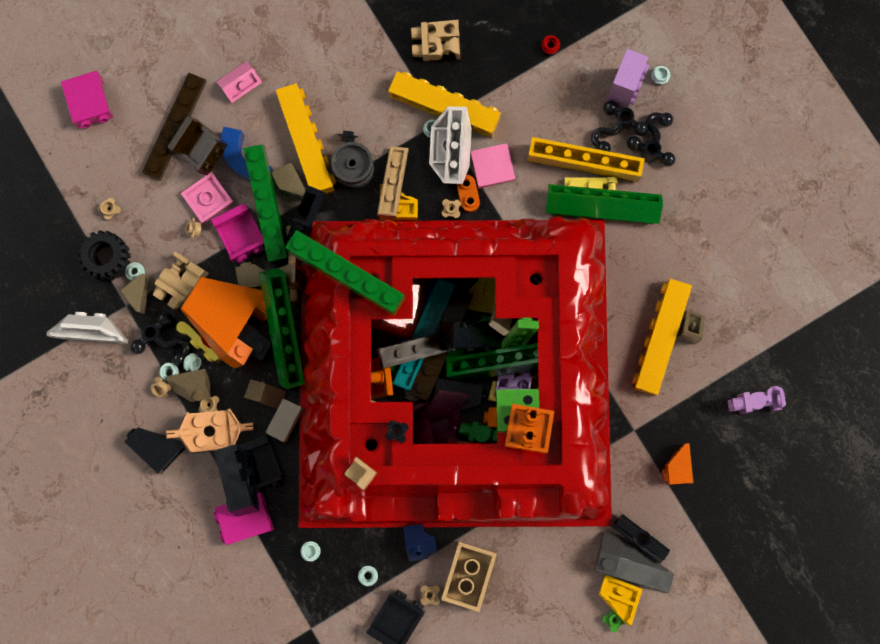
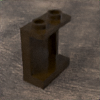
(198, 145)

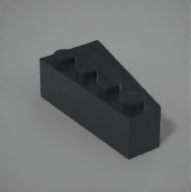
(253, 338)

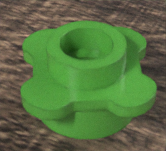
(608, 619)

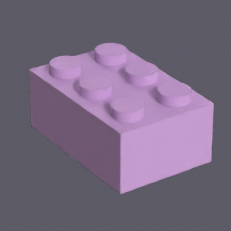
(628, 79)

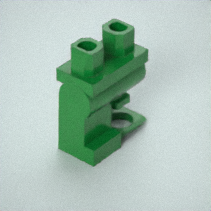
(481, 434)

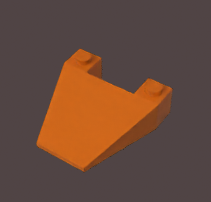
(220, 313)

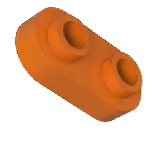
(468, 192)

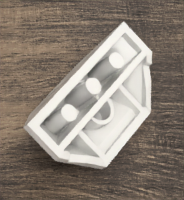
(451, 145)
(87, 328)

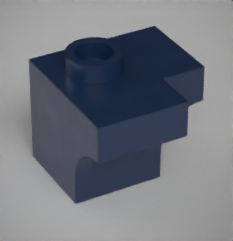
(418, 542)

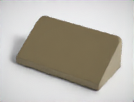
(284, 420)

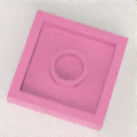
(492, 165)
(207, 198)

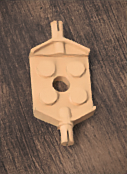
(223, 422)

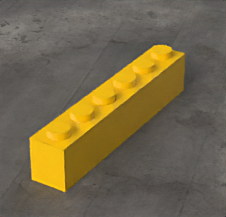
(436, 99)
(304, 138)
(585, 159)
(662, 337)

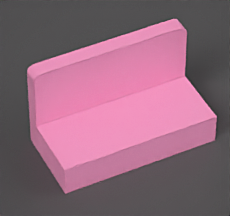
(239, 81)

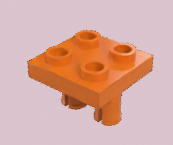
(380, 380)
(529, 428)

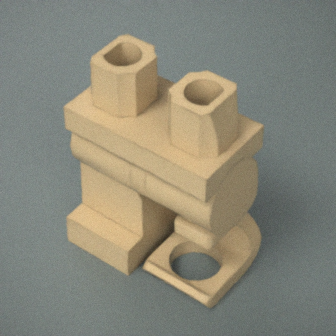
(432, 36)
(177, 286)

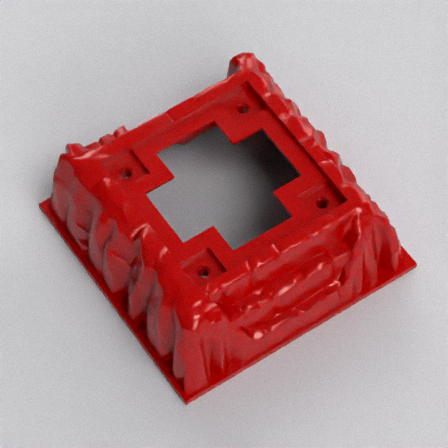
(457, 481)

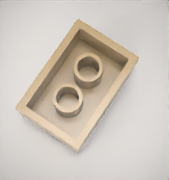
(469, 576)

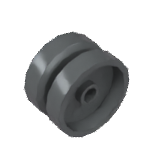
(349, 154)

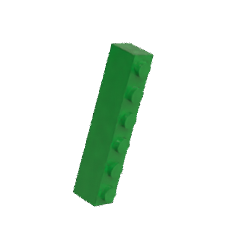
(266, 202)
(604, 204)
(345, 273)
(281, 328)
(493, 363)

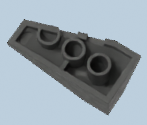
(627, 562)

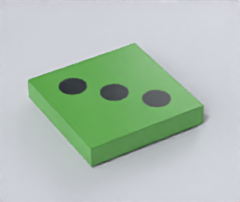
(507, 397)

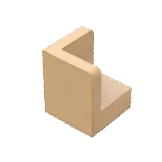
(360, 473)

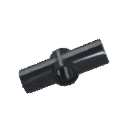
(651, 545)

